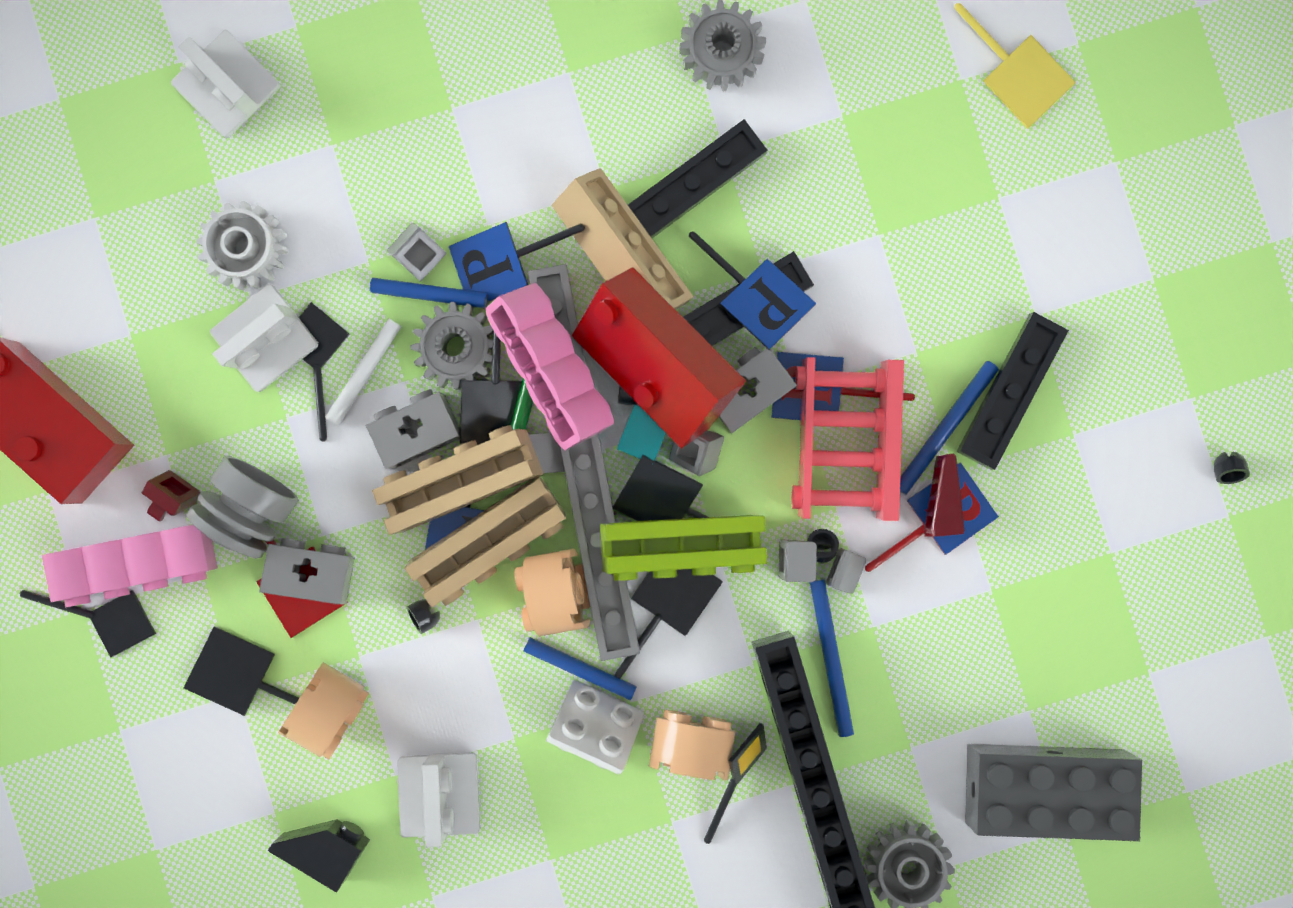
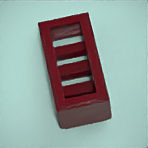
(945, 504)

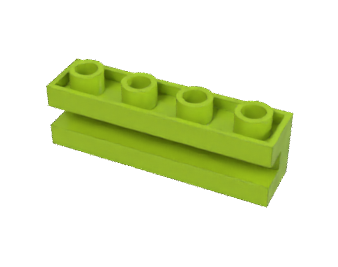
(682, 544)

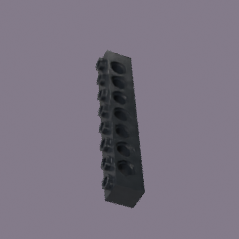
(812, 771)

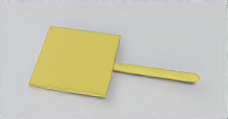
(1026, 79)

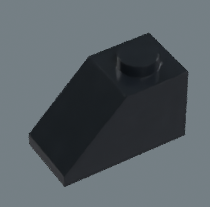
(322, 850)

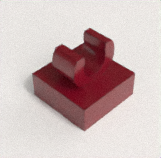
(169, 495)

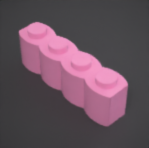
(547, 362)
(128, 562)

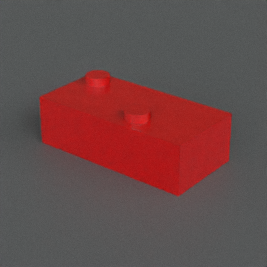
(657, 357)
(53, 429)

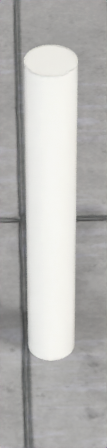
(363, 372)

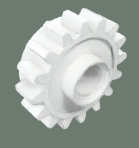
(227, 230)

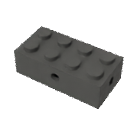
(1053, 792)

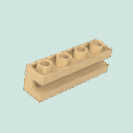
(615, 236)
(459, 480)
(486, 541)

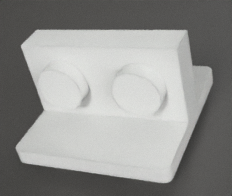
(224, 82)
(262, 338)
(596, 727)
(438, 796)

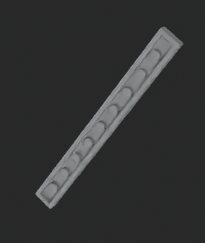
(591, 500)

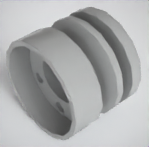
(239, 513)

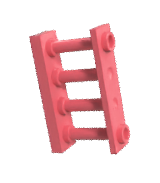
(884, 420)

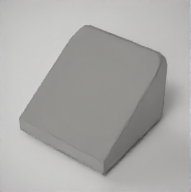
(416, 251)
(548, 452)
(700, 454)
(797, 561)
(846, 571)

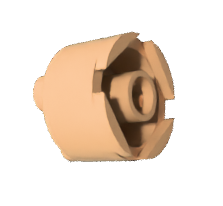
(553, 593)
(322, 709)
(691, 746)

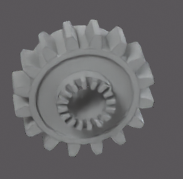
(727, 26)
(436, 337)
(916, 887)

